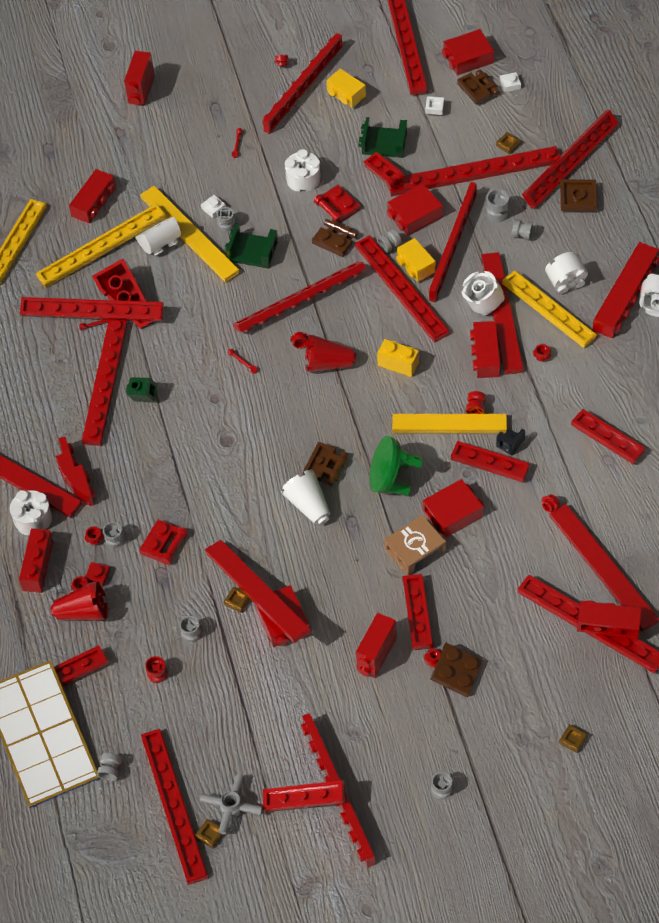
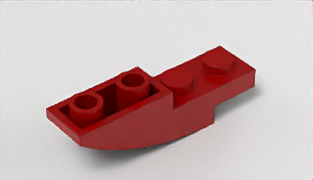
(74, 474)

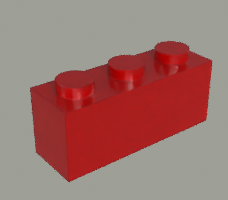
(92, 196)
(485, 349)
(36, 560)
(609, 619)

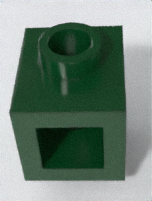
(141, 389)

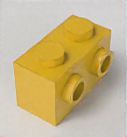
(346, 88)
(415, 260)
(398, 357)

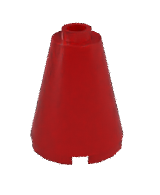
(327, 355)
(82, 604)

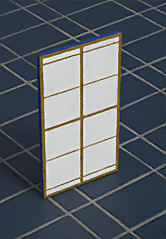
(43, 735)

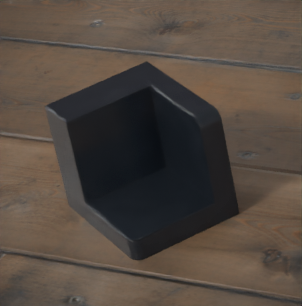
(510, 441)

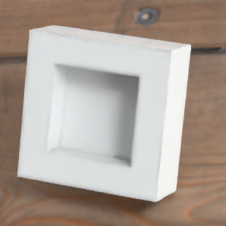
(510, 82)
(434, 105)
(211, 205)

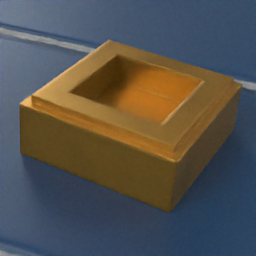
(508, 143)
(236, 599)
(573, 738)
(209, 834)

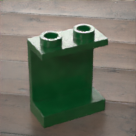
(385, 141)
(250, 248)

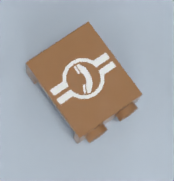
(414, 543)

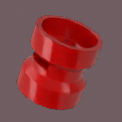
(475, 402)
(156, 664)

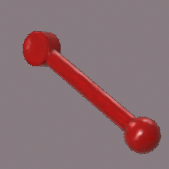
(235, 153)
(83, 326)
(253, 369)

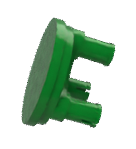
(385, 466)

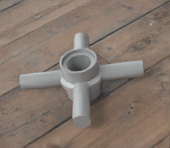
(231, 811)

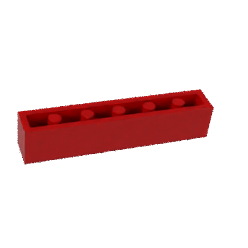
(625, 290)

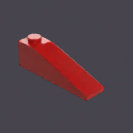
(120, 284)

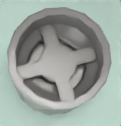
(225, 219)
(524, 229)
(389, 240)
(113, 534)
(190, 629)
(109, 766)
(441, 780)

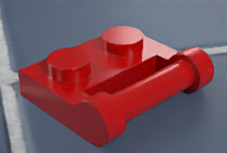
(340, 200)
(158, 539)

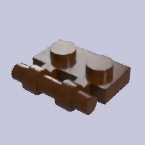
(474, 89)
(333, 242)
(321, 459)

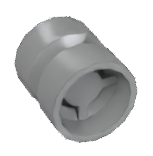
(497, 205)

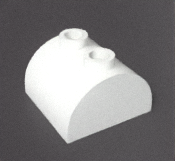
(159, 236)

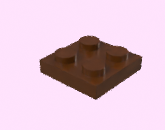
(578, 195)
(456, 669)

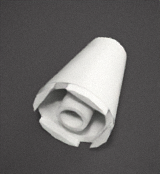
(307, 496)

